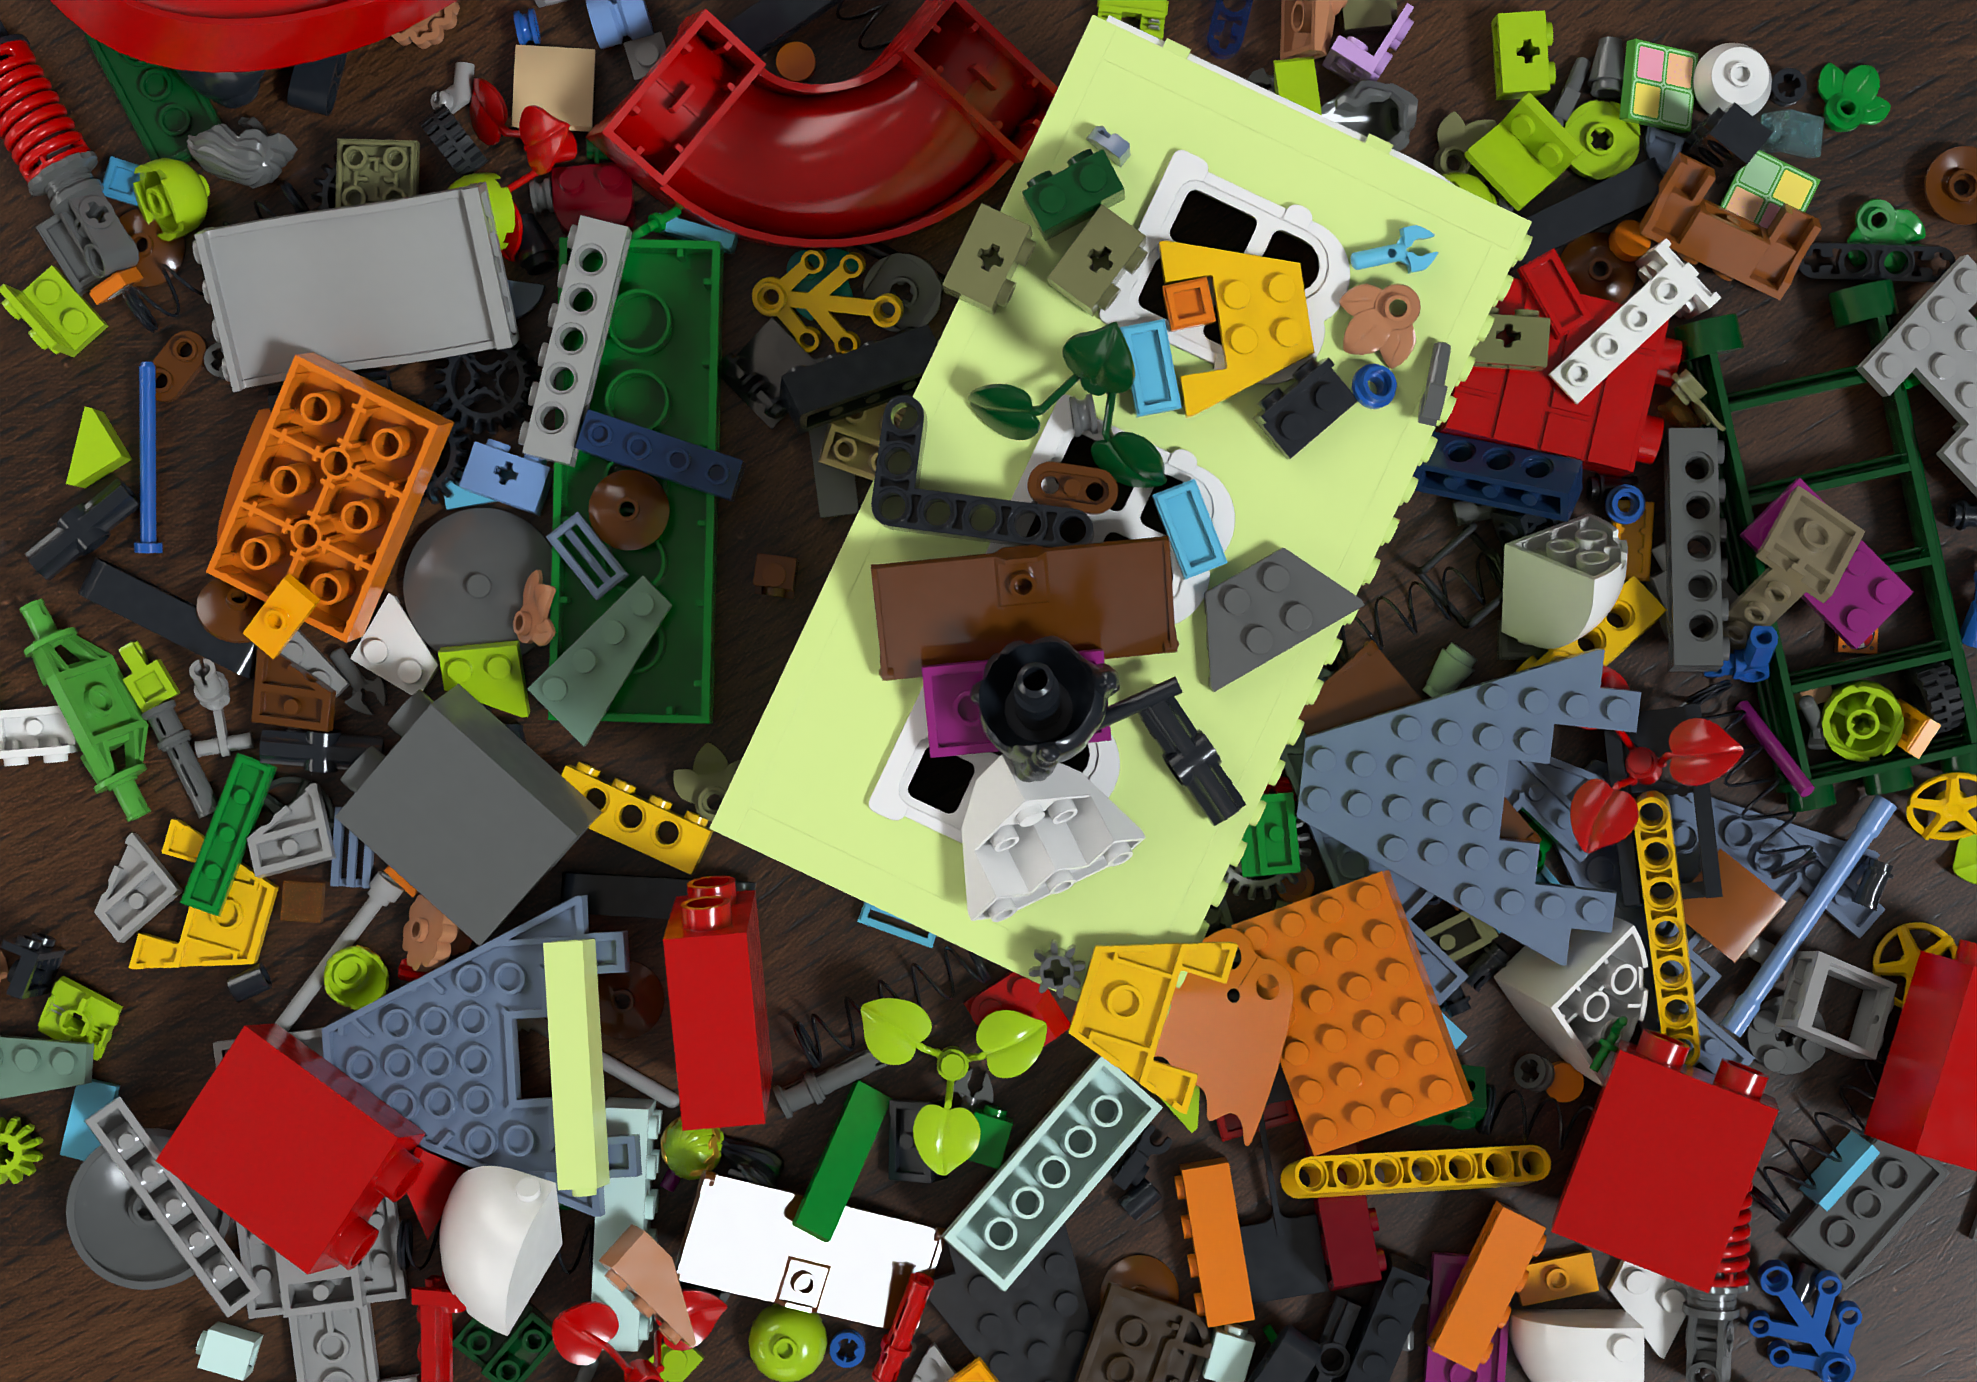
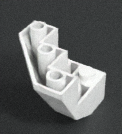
(1037, 838)

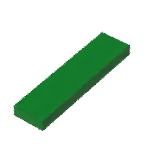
(228, 835)
(841, 1161)

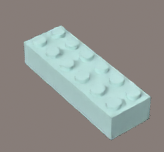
(1051, 1172)
(627, 1203)

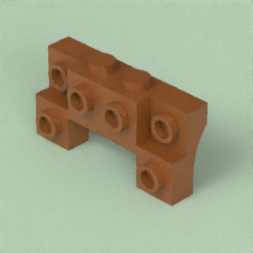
(1723, 239)

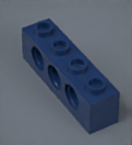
(660, 455)
(1501, 477)

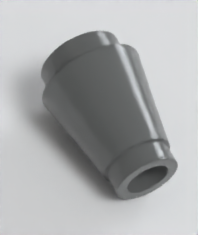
(1607, 69)

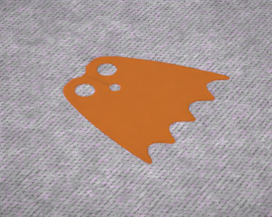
(1230, 1043)

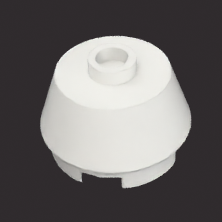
(1732, 75)

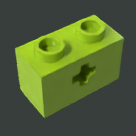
(1512, 75)

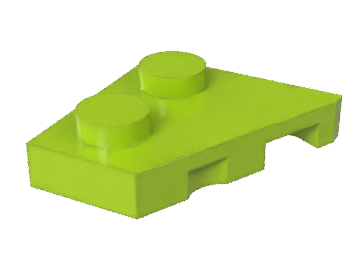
(489, 673)

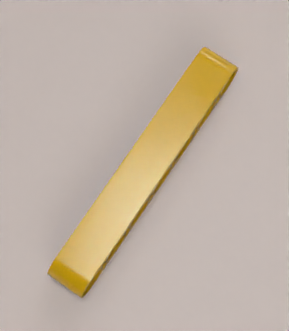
(1672, 910)
(1399, 1174)

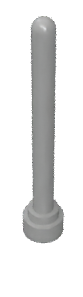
(382, 892)
(614, 1068)

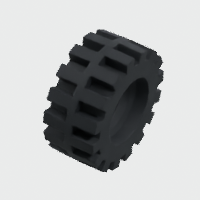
(453, 141)
(1935, 694)

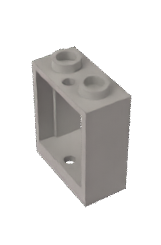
(1804, 994)

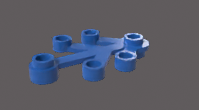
(1808, 1328)

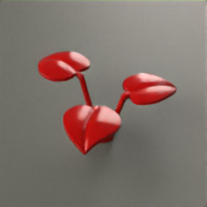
(544, 136)
(1698, 756)
(587, 1327)

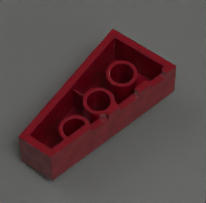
(1348, 1232)

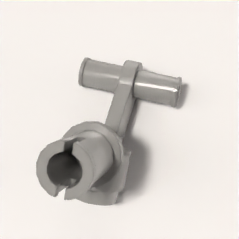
(213, 693)

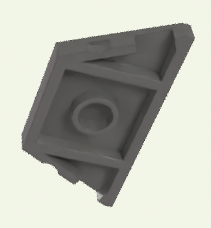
(1268, 612)

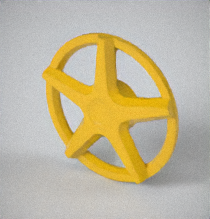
(1949, 806)
(1906, 965)

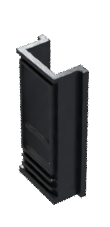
(1654, 733)

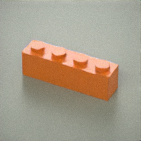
(1216, 1242)
(1487, 1286)

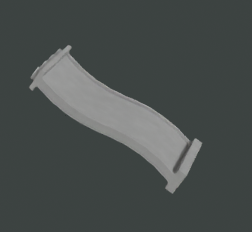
(358, 285)

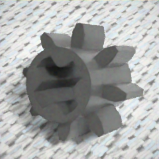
(1066, 960)

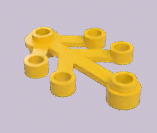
(821, 303)

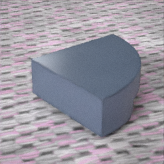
(1114, 146)
(1662, 146)
(525, 296)

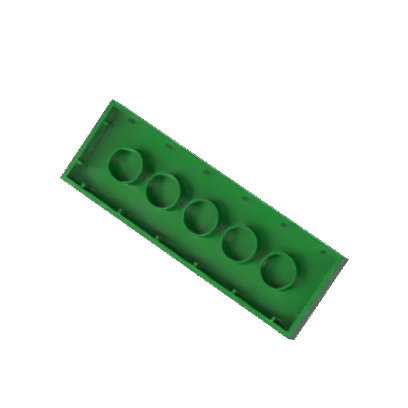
(665, 377)

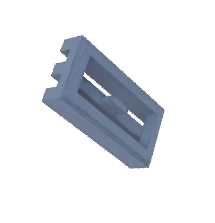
(609, 582)
(336, 865)

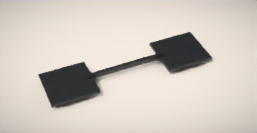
(1283, 1252)

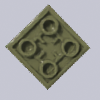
(376, 170)

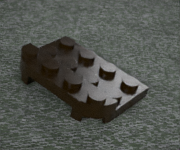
(1143, 1340)

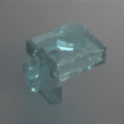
(1793, 133)

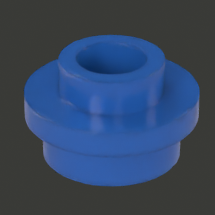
(1383, 380)
(1636, 499)

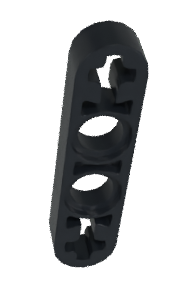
(1875, 257)

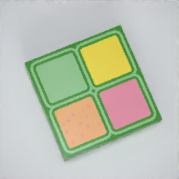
(1658, 86)
(1764, 186)

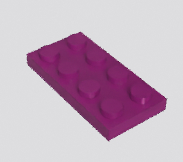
(1864, 593)
(953, 716)
(1437, 1368)

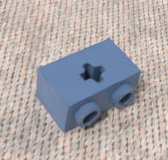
(484, 479)

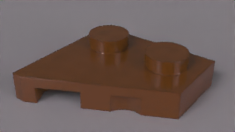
(291, 695)

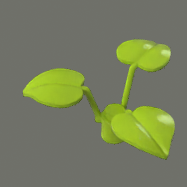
(1008, 1042)

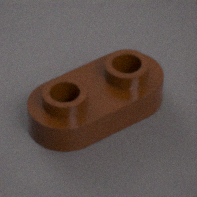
(179, 369)
(1072, 487)

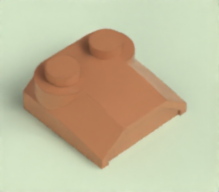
(1307, 27)

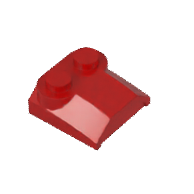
(1020, 995)

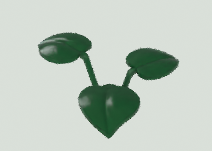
(1103, 366)

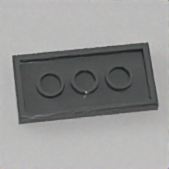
(1867, 1213)

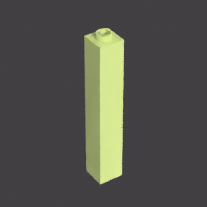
(576, 1066)

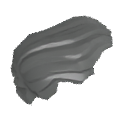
(1375, 109)
(244, 159)

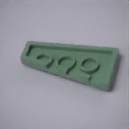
(593, 669)
(42, 1065)

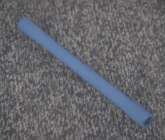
(1866, 830)

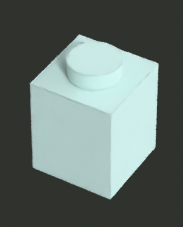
(228, 1350)
(1229, 1354)

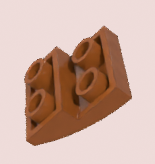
(1739, 916)

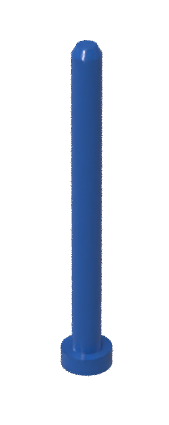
(147, 431)

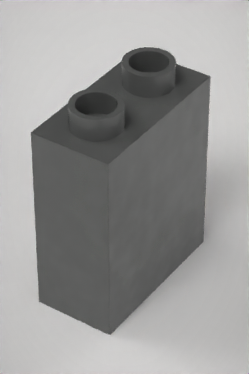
(463, 810)

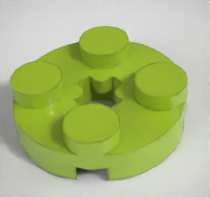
(1622, 144)

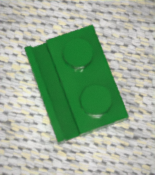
(1274, 840)

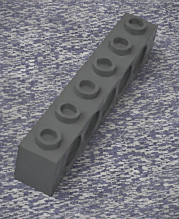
(1685, 650)

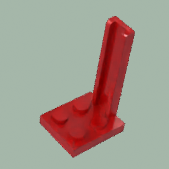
(435, 1314)

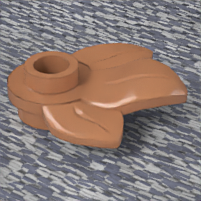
(1376, 327)
(532, 620)

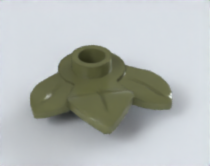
(1456, 139)
(1691, 392)
(709, 776)

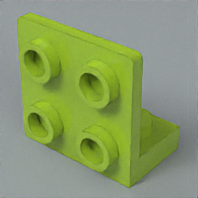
(1524, 152)
(55, 313)

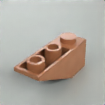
(651, 1277)

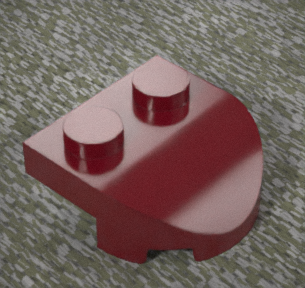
(595, 192)

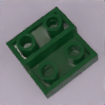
(510, 1356)

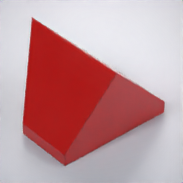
(433, 1187)

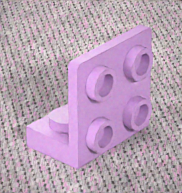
(1350, 57)

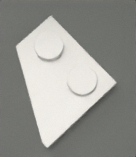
(396, 649)
(1651, 1301)

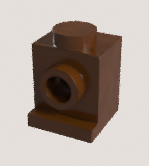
(775, 575)

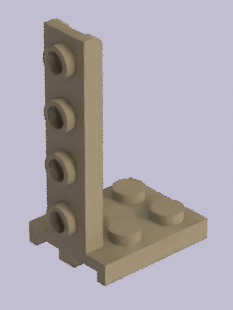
(1804, 554)

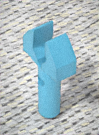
(1397, 252)

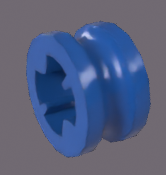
(527, 27)
(859, 1350)

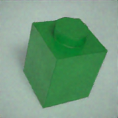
(993, 1135)

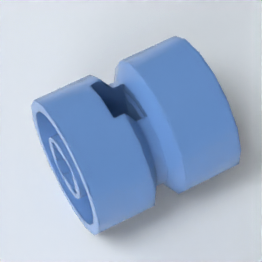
(617, 19)

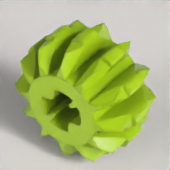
(22, 1145)

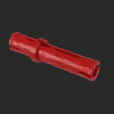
(897, 1343)

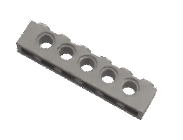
(585, 238)
(173, 1207)

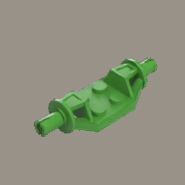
(94, 705)

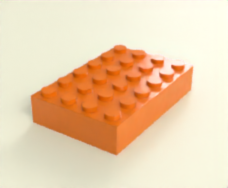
(330, 493)
(1364, 1021)

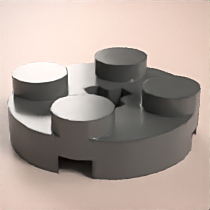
(925, 287)
(1775, 1054)

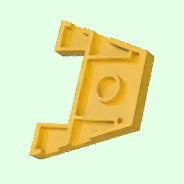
(1258, 315)
(207, 938)
(1128, 1002)

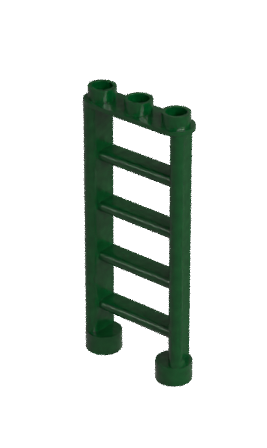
(1701, 345)

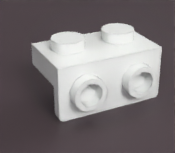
(35, 733)

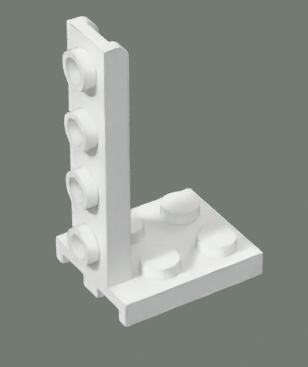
(1668, 290)

